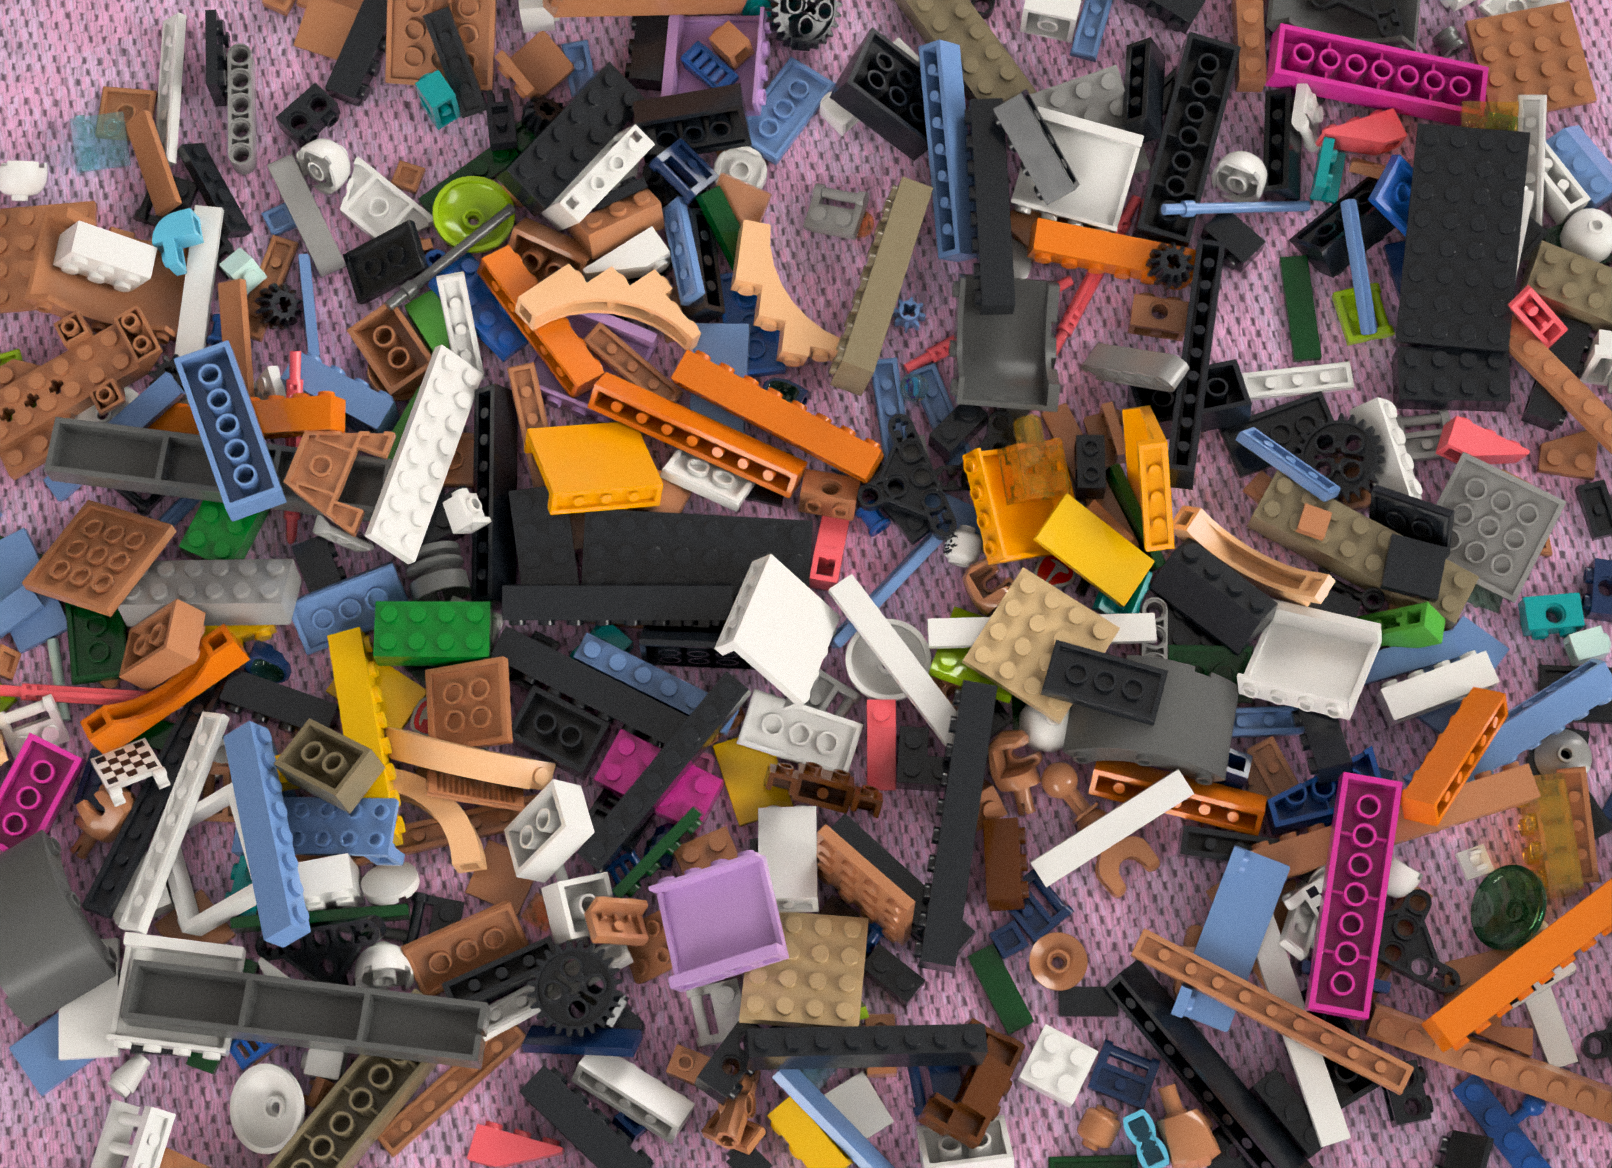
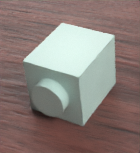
(242, 266)
(1587, 645)

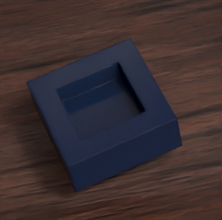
(1008, 940)
(628, 1126)

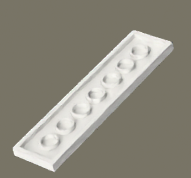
(424, 455)

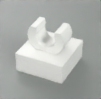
(1474, 862)

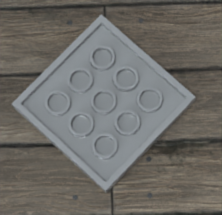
(1093, 98)
(1497, 524)

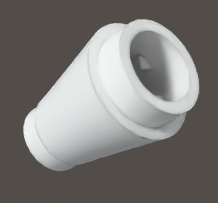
(128, 1076)

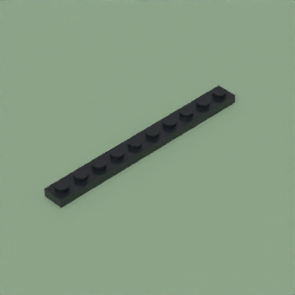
(147, 809)

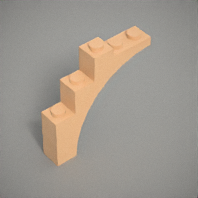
(608, 293)
(774, 310)

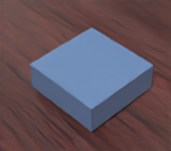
(279, 220)

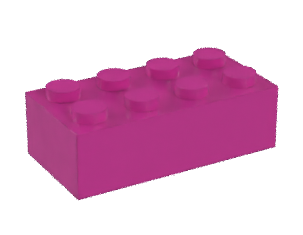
(629, 759)
(35, 789)

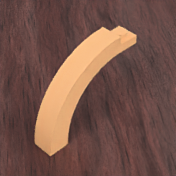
(1263, 572)
(468, 761)
(462, 836)

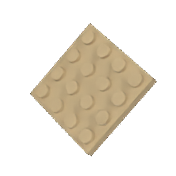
(1022, 635)
(819, 980)

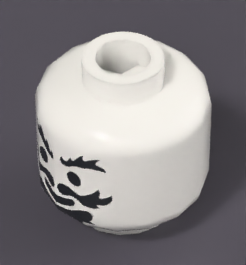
(963, 547)

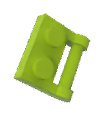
(1348, 316)

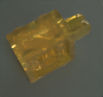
(1034, 466)

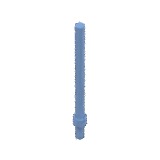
(1189, 208)

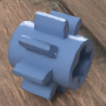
(907, 321)

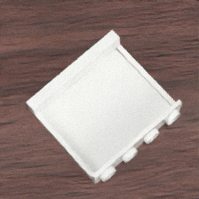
(1102, 164)
(779, 629)
(1312, 660)
(173, 952)

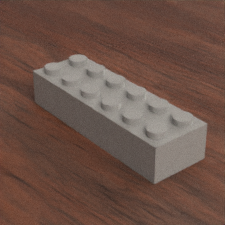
(223, 589)

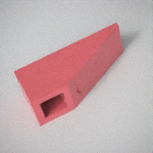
(1367, 135)
(1462, 436)
(828, 553)
(505, 1149)

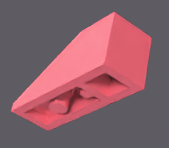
(1537, 316)
(881, 744)

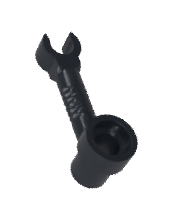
(1369, 594)

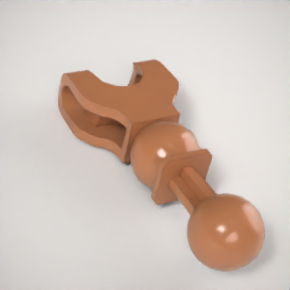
(1061, 782)

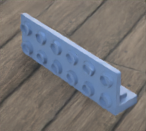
(330, 831)
(1234, 929)

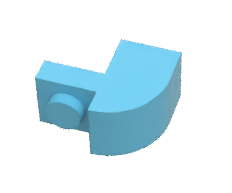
(174, 234)

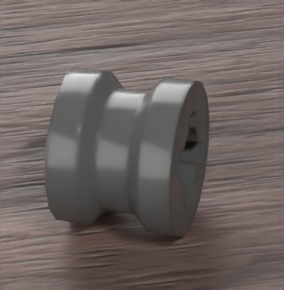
(1449, 42)

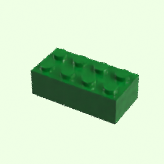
(217, 537)
(432, 632)

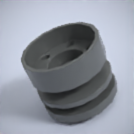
(437, 571)

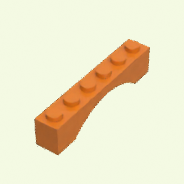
(122, 722)

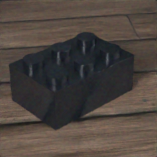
(559, 732)

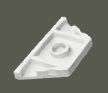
(378, 204)

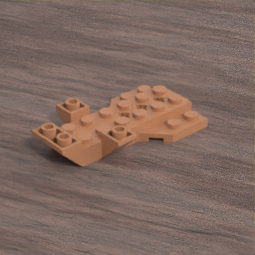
(88, 374)

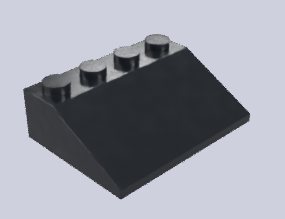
(885, 93)
(687, 648)

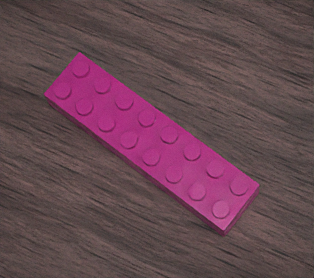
(1373, 74)
(1353, 896)

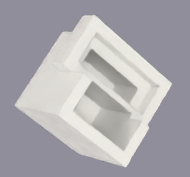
(1599, 361)

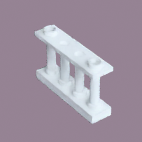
(149, 1143)

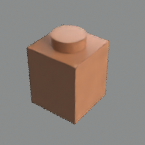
(731, 45)

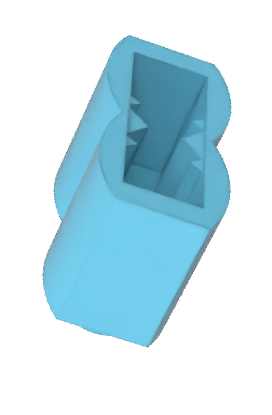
(1143, 1134)

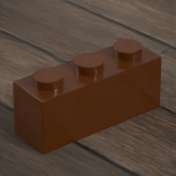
(1005, 864)

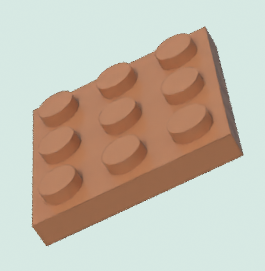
(470, 703)

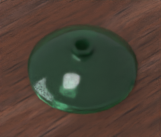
(1508, 907)

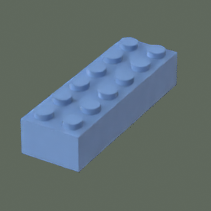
(230, 431)

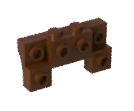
(824, 788)
(978, 1094)

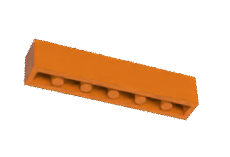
(1095, 250)
(555, 341)
(1454, 756)
(1209, 804)

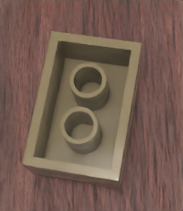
(329, 765)

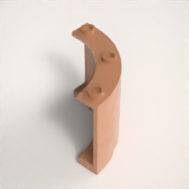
(98, 303)

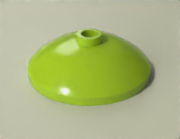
(471, 199)

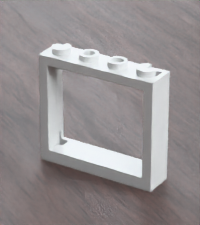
(598, 178)
(180, 885)

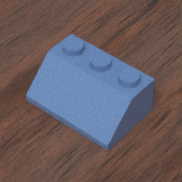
(1585, 163)

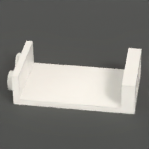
(790, 846)

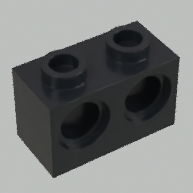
(303, 112)
(1090, 467)
(1413, 1092)

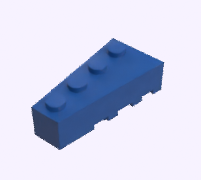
(1310, 802)

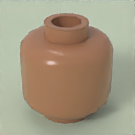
(1098, 1127)

